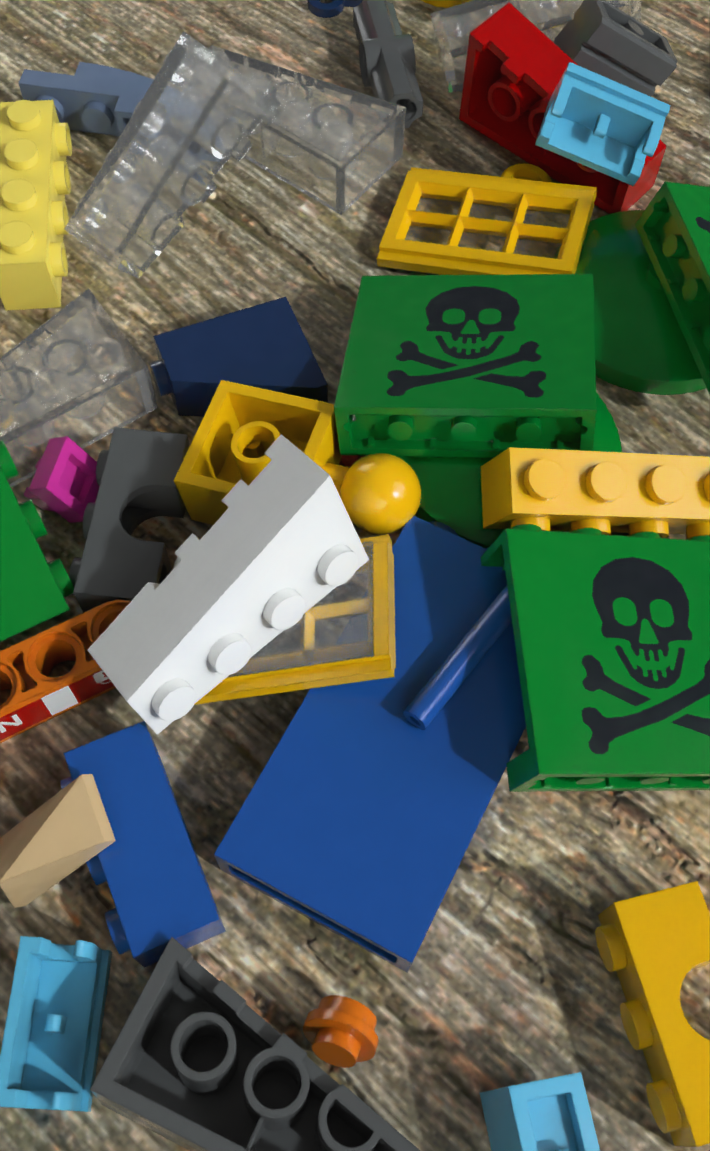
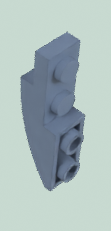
(90, 101)

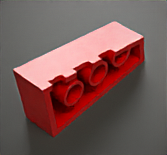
(506, 95)

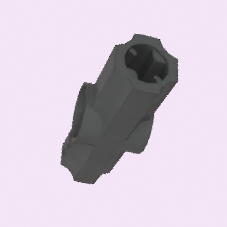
(387, 57)

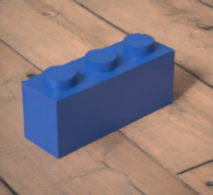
(153, 861)

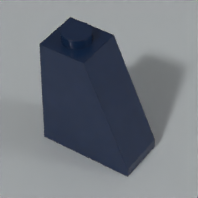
(247, 347)

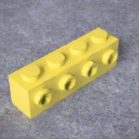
(33, 204)

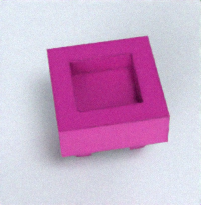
(64, 480)

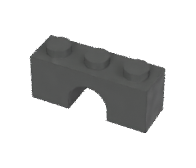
(134, 486)

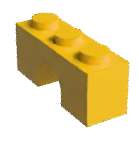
(652, 948)

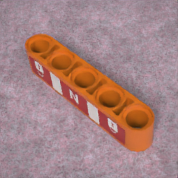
(28, 664)

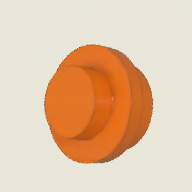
(341, 1031)

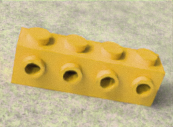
(597, 491)

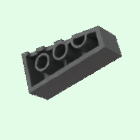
(223, 1078)

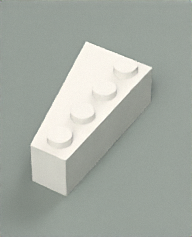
(232, 589)

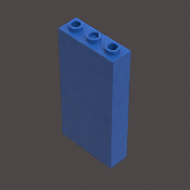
(357, 804)

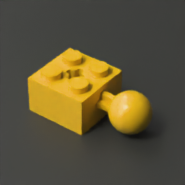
(246, 420)

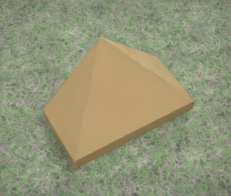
(54, 841)

